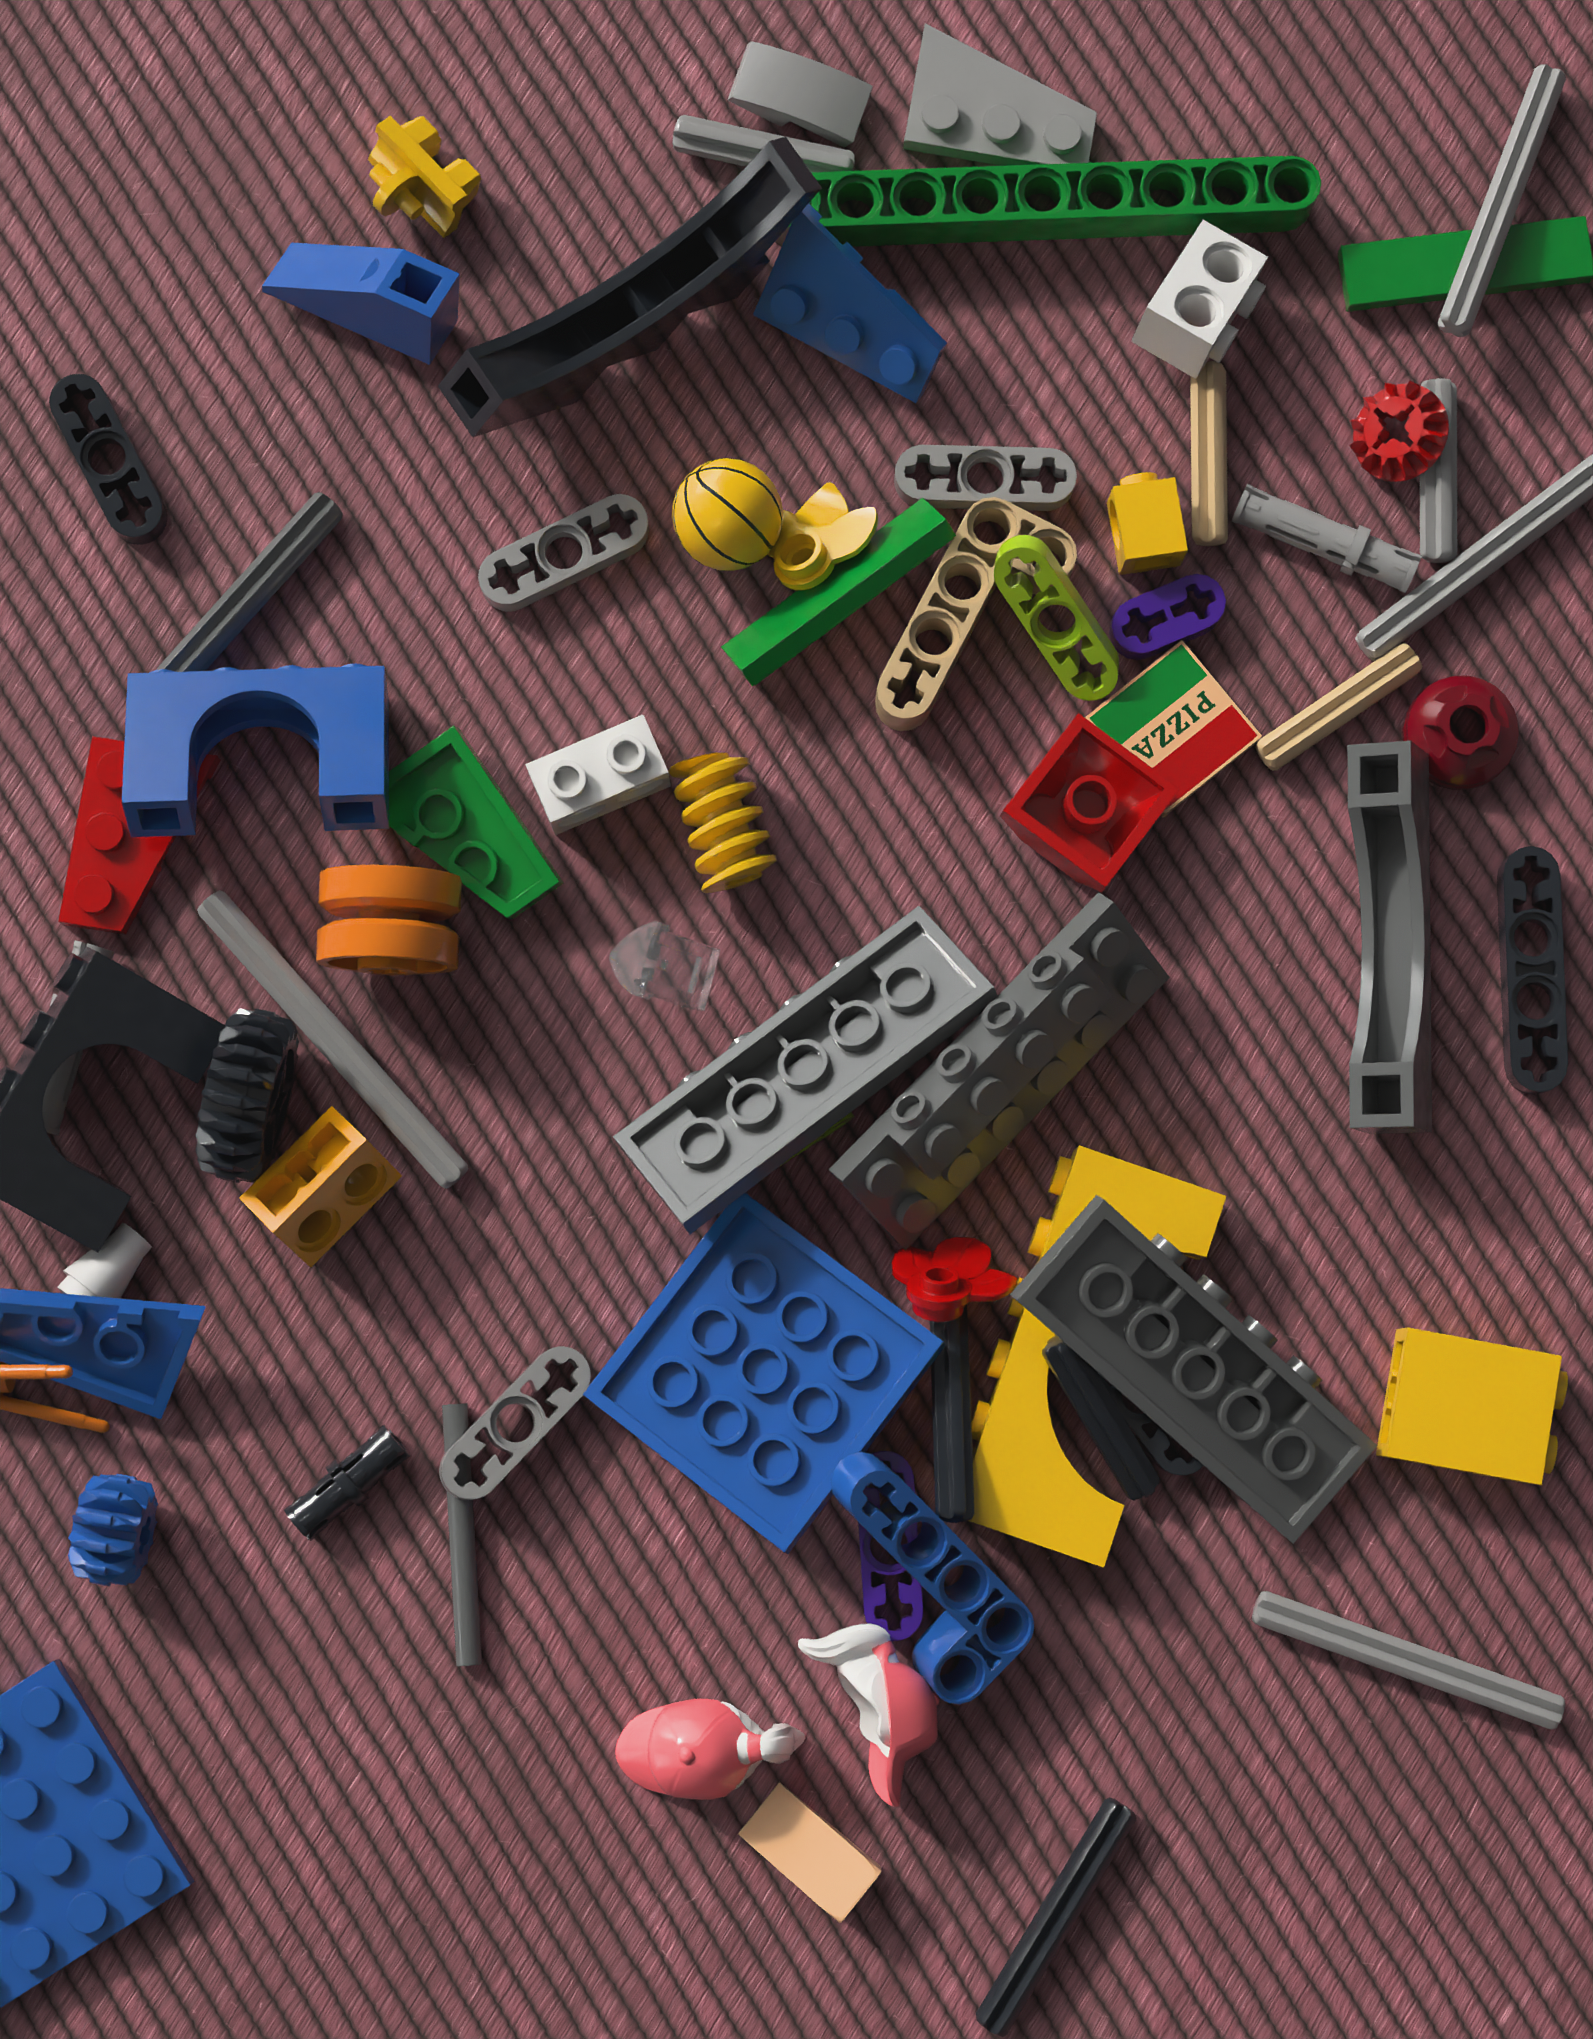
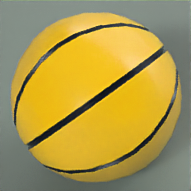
(727, 514)

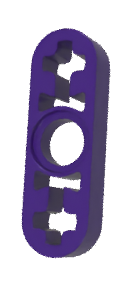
(876, 1594)

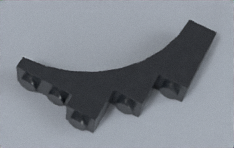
(638, 307)

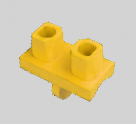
(414, 180)

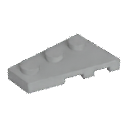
(990, 112)

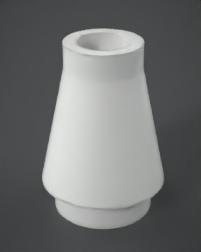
(110, 1269)

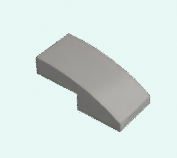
(800, 90)

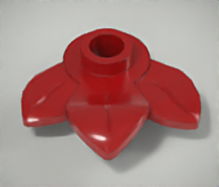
(950, 1277)

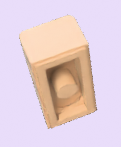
(810, 1852)

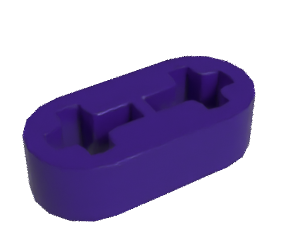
(1161, 603)

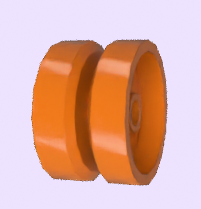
(389, 919)

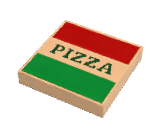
(1177, 722)

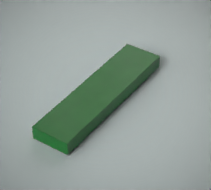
(1425, 266)
(852, 584)

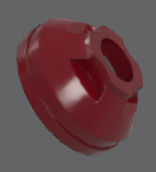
(1457, 763)

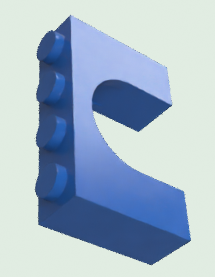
(183, 715)

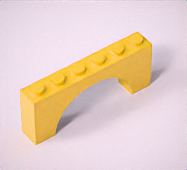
(1018, 1466)

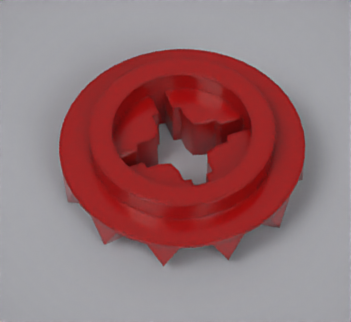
(1426, 428)

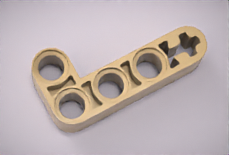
(959, 617)

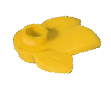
(820, 537)

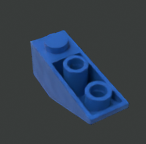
(372, 292)

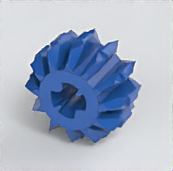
(113, 1529)

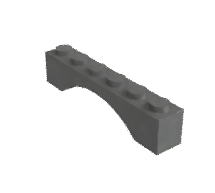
(1392, 849)

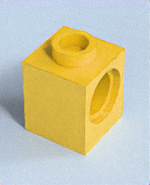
(1146, 523)

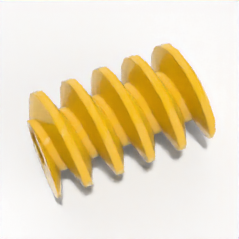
(721, 820)

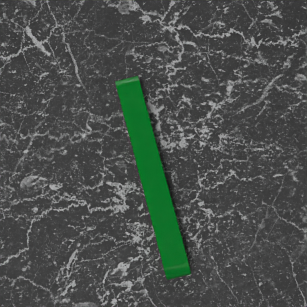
(1069, 188)

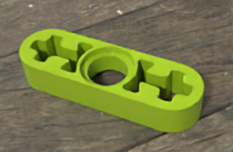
(1047, 572)

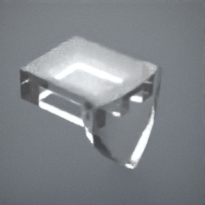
(665, 966)

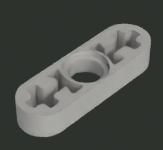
(939, 458)
(612, 545)
(560, 1399)

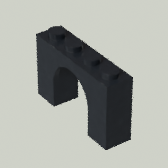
(94, 1007)

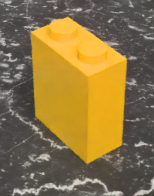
(1471, 1406)

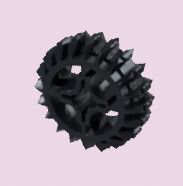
(247, 1095)

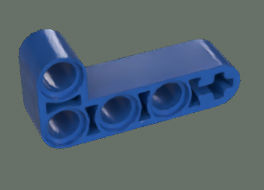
(928, 1560)

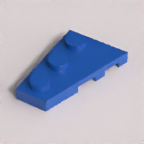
(843, 311)
(114, 1345)

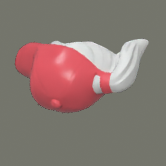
(892, 1700)
(699, 1748)

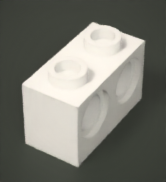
(1207, 289)
(599, 774)

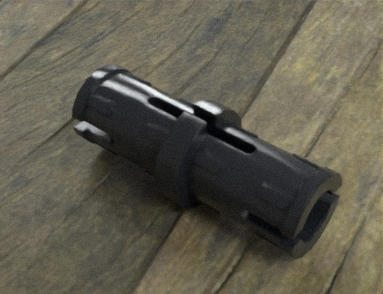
(347, 1482)

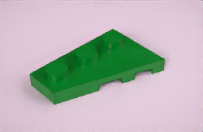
(463, 821)

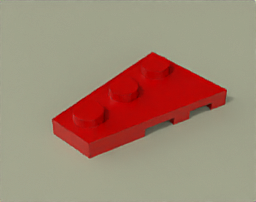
(108, 867)

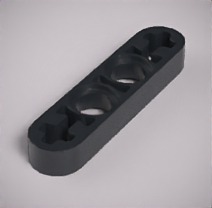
(1541, 970)

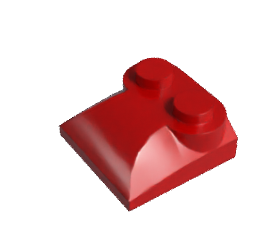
(1088, 804)

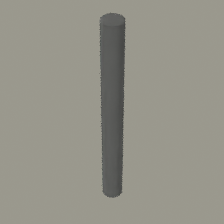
(462, 1547)

